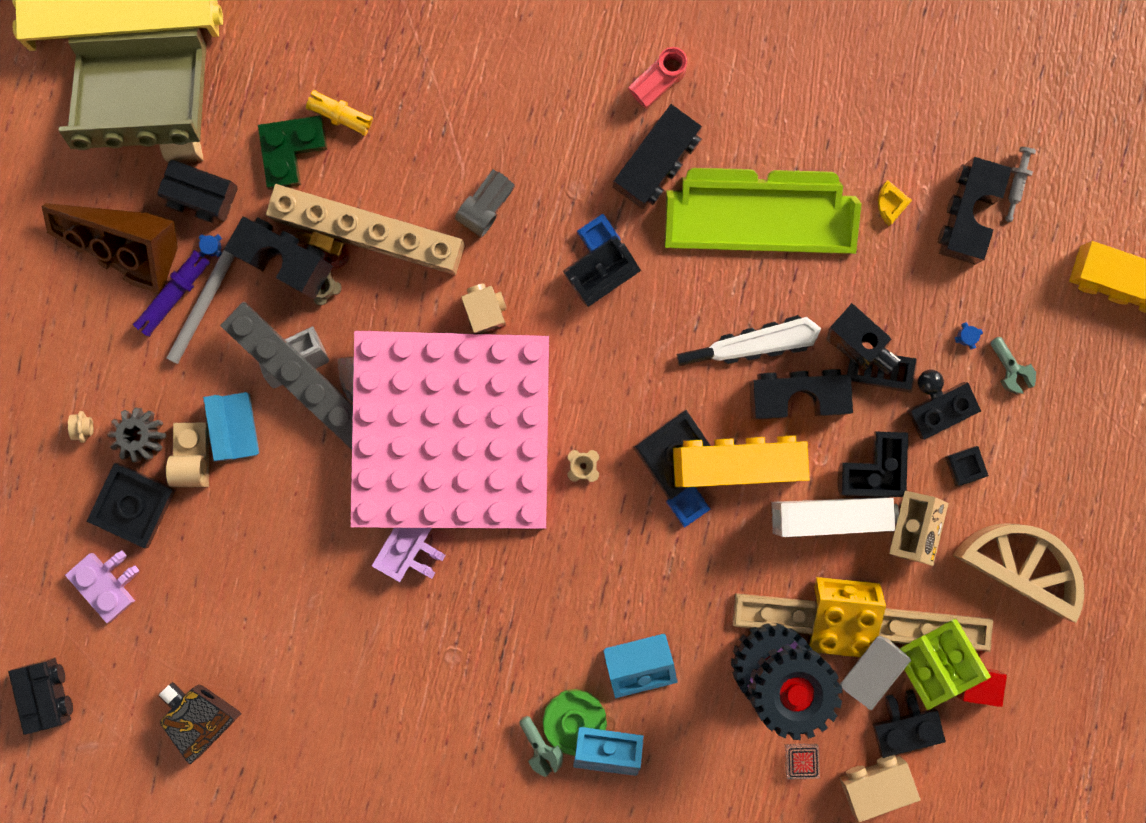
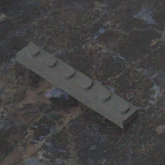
(291, 370)

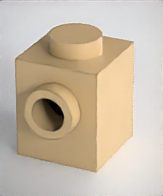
(484, 308)

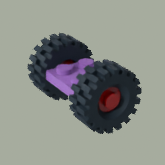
(786, 681)

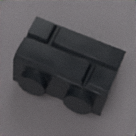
(197, 191)
(40, 695)

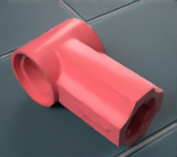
(657, 78)

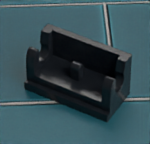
(601, 270)

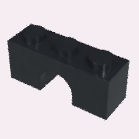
(963, 236)
(300, 267)
(829, 393)

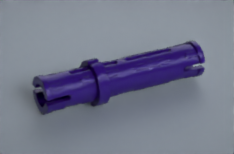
(172, 292)

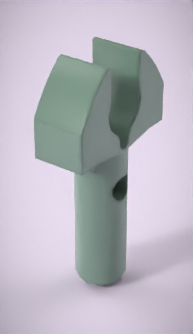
(1012, 368)
(541, 750)

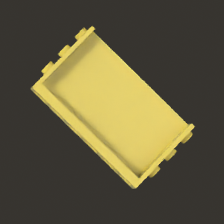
(86, 18)

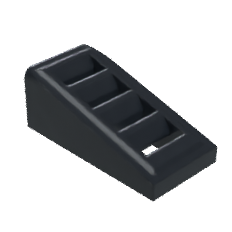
(893, 384)

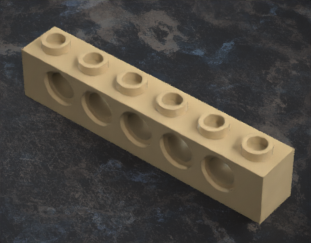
(365, 229)

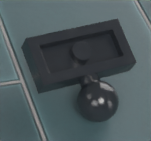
(943, 408)

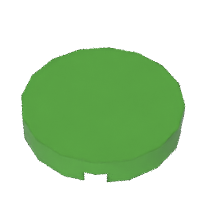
(569, 712)

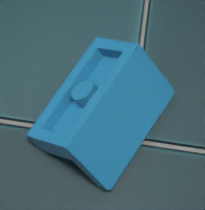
(231, 426)
(640, 665)
(608, 751)

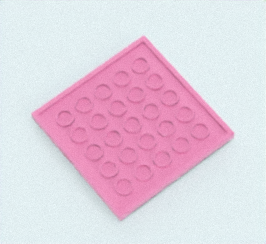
(449, 430)

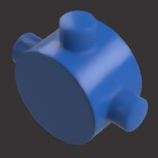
(210, 245)
(968, 335)

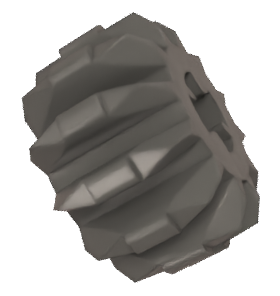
(124, 435)

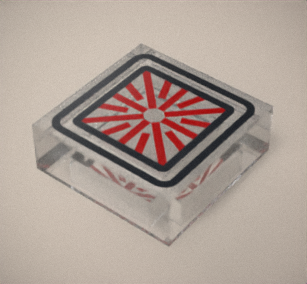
(802, 761)

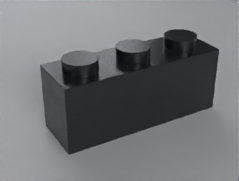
(658, 157)

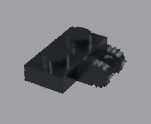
(909, 731)

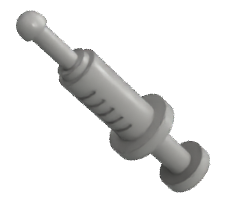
(1019, 181)

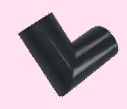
(885, 476)

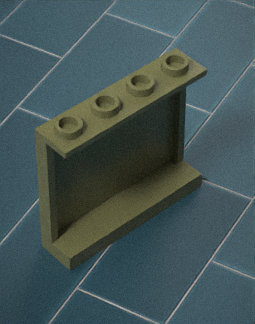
(136, 89)

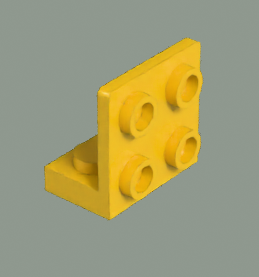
(846, 616)

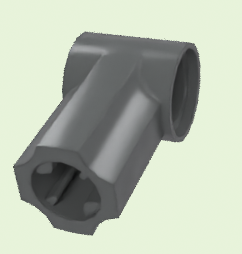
(480, 210)

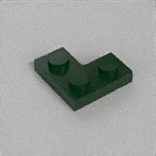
(283, 141)

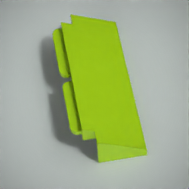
(771, 214)

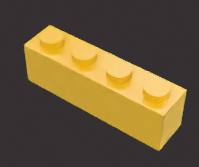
(1111, 273)
(740, 464)

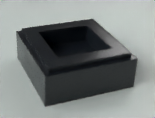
(966, 466)

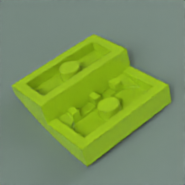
(943, 664)

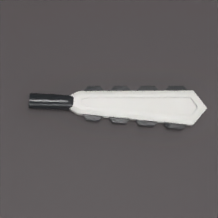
(773, 339)

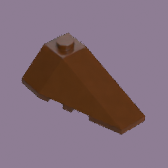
(128, 241)

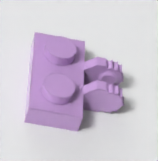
(401, 550)
(100, 586)

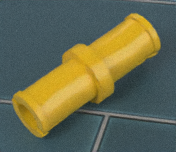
(339, 112)

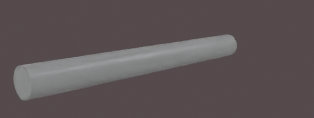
(200, 307)

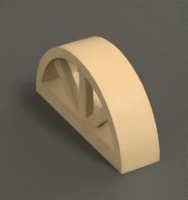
(1071, 574)

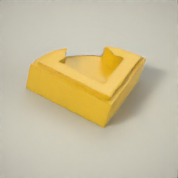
(891, 202)

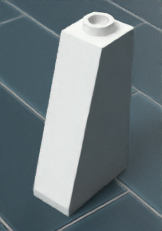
(833, 516)

